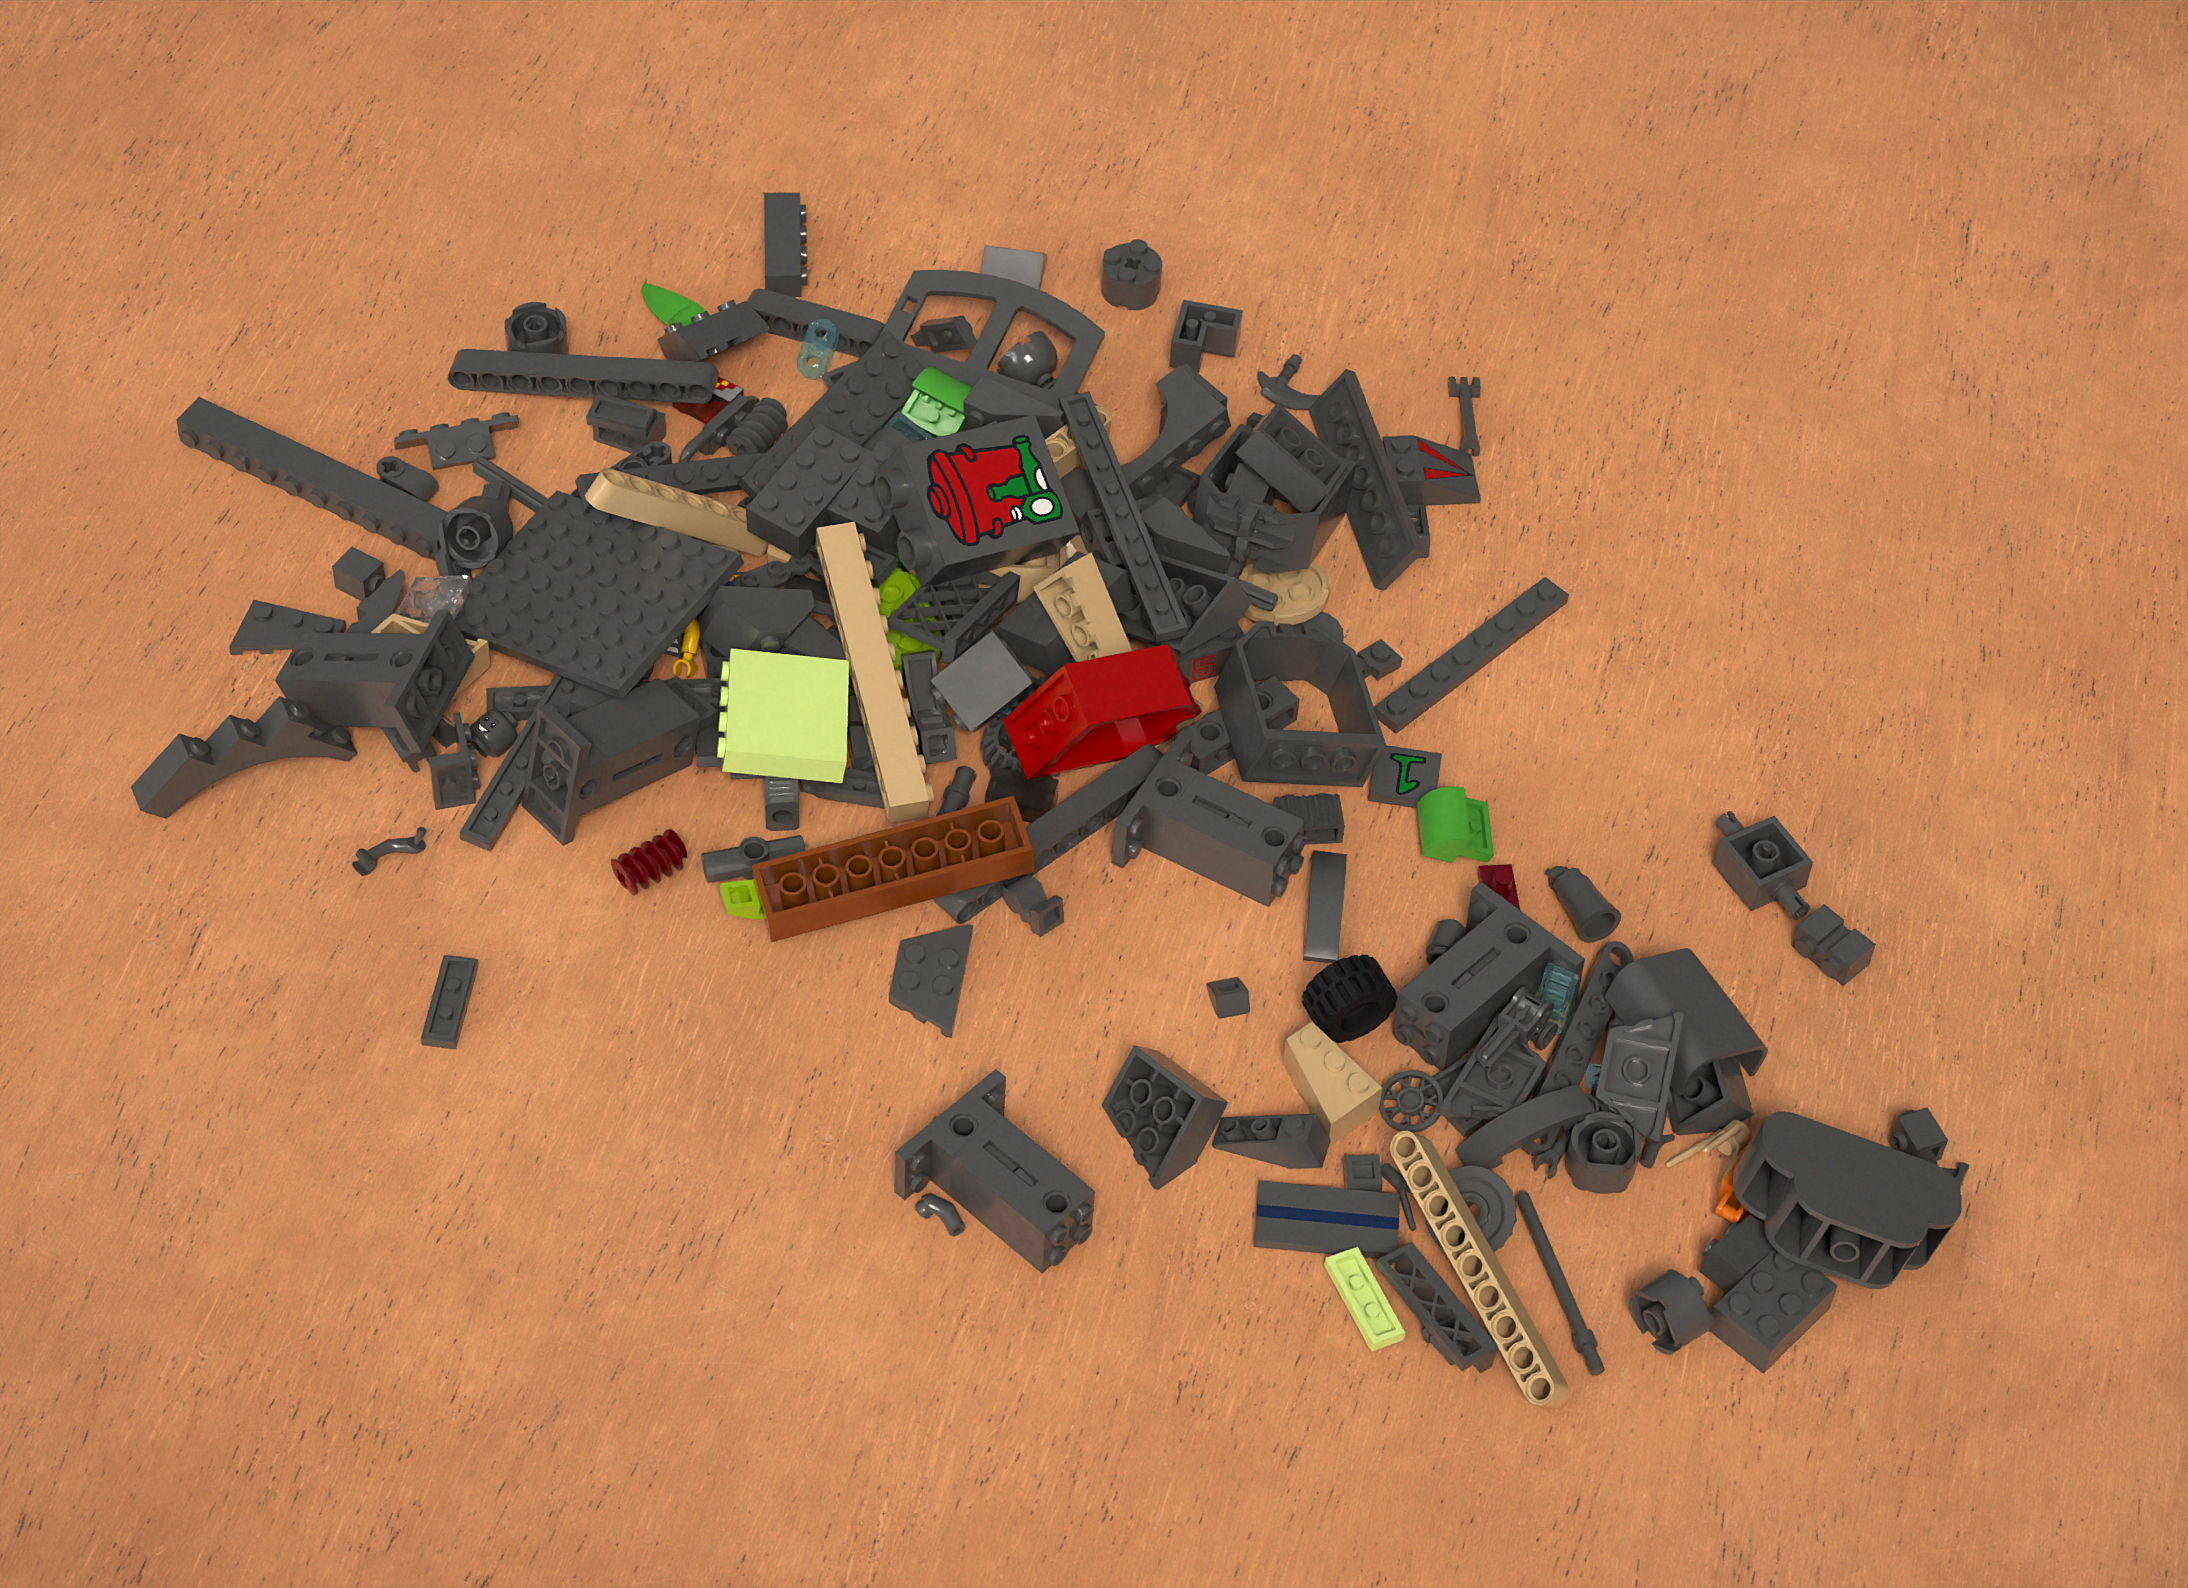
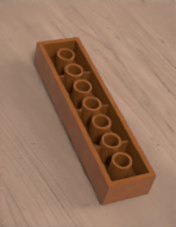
(893, 868)

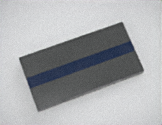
(1326, 1219)

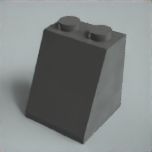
(983, 682)

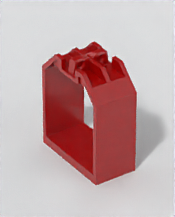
(1101, 711)

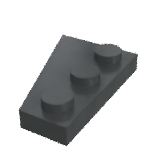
(278, 628)

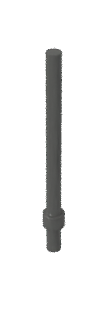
(1583, 1338)

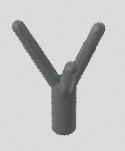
(1401, 1185)

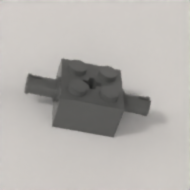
(1763, 863)

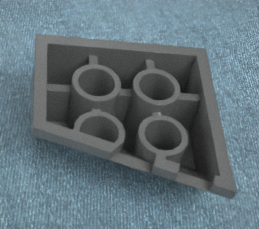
(712, 333)
(1162, 1113)

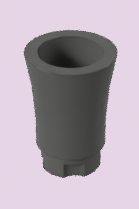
(1586, 906)

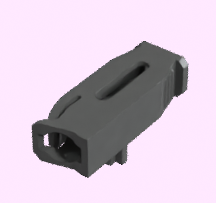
(780, 801)

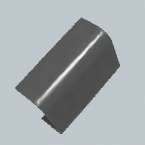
(1711, 1021)

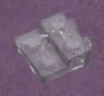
(435, 594)

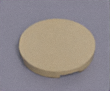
(1300, 594)

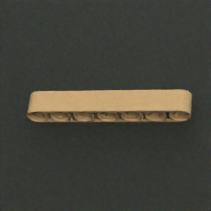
(673, 509)

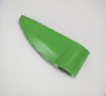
(669, 306)

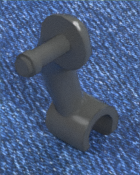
(367, 862)

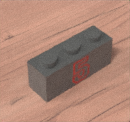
(1210, 657)

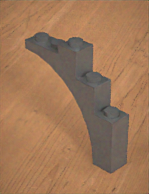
(236, 744)

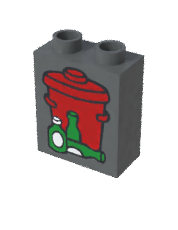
(975, 501)

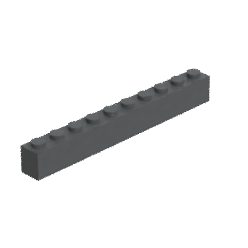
(312, 476)

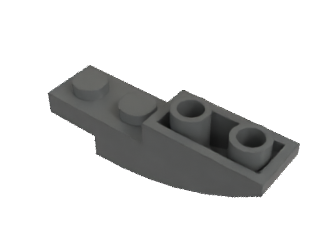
(380, 604)

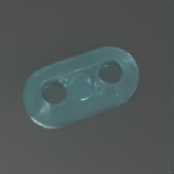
(817, 348)

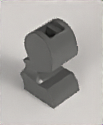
(1029, 900)

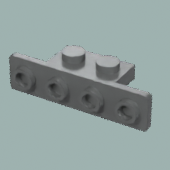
(458, 443)

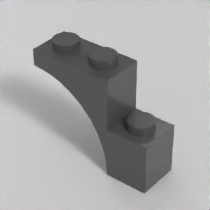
(930, 716)

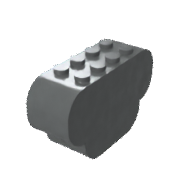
(1844, 1200)

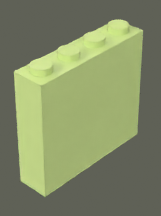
(784, 715)

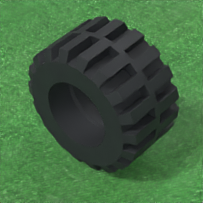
(1349, 998)

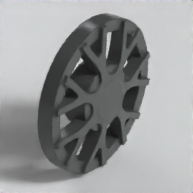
(1411, 1101)

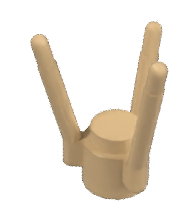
(1728, 1141)

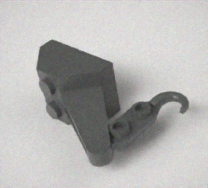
(766, 622)

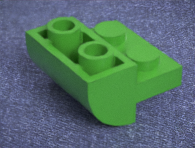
(937, 402)
(1454, 826)

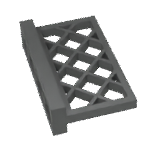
(975, 617)

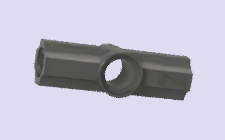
(738, 860)

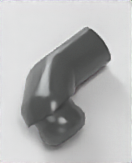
(945, 1210)

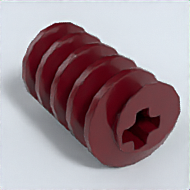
(649, 860)

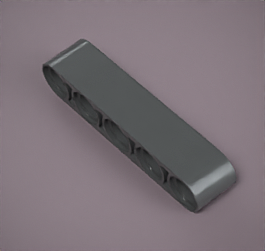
(792, 317)

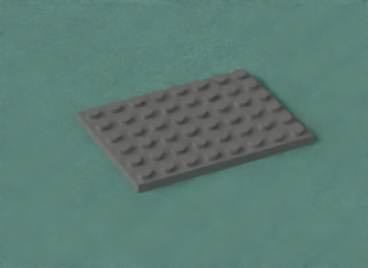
(592, 593)

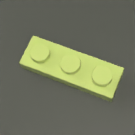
(1364, 1299)

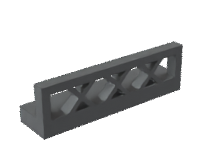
(1442, 1303)

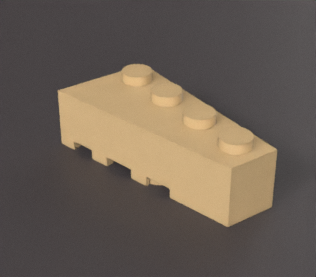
(1083, 610)

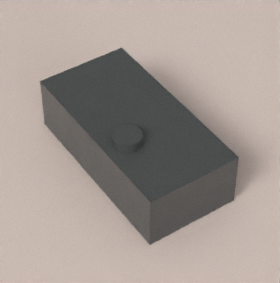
(1032, 632)

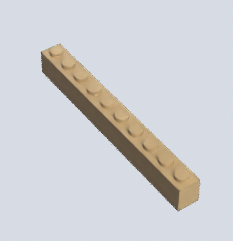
(872, 672)

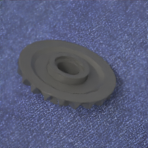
(1494, 1199)

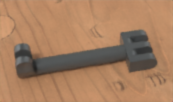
(1466, 392)

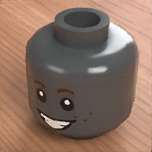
(494, 733)

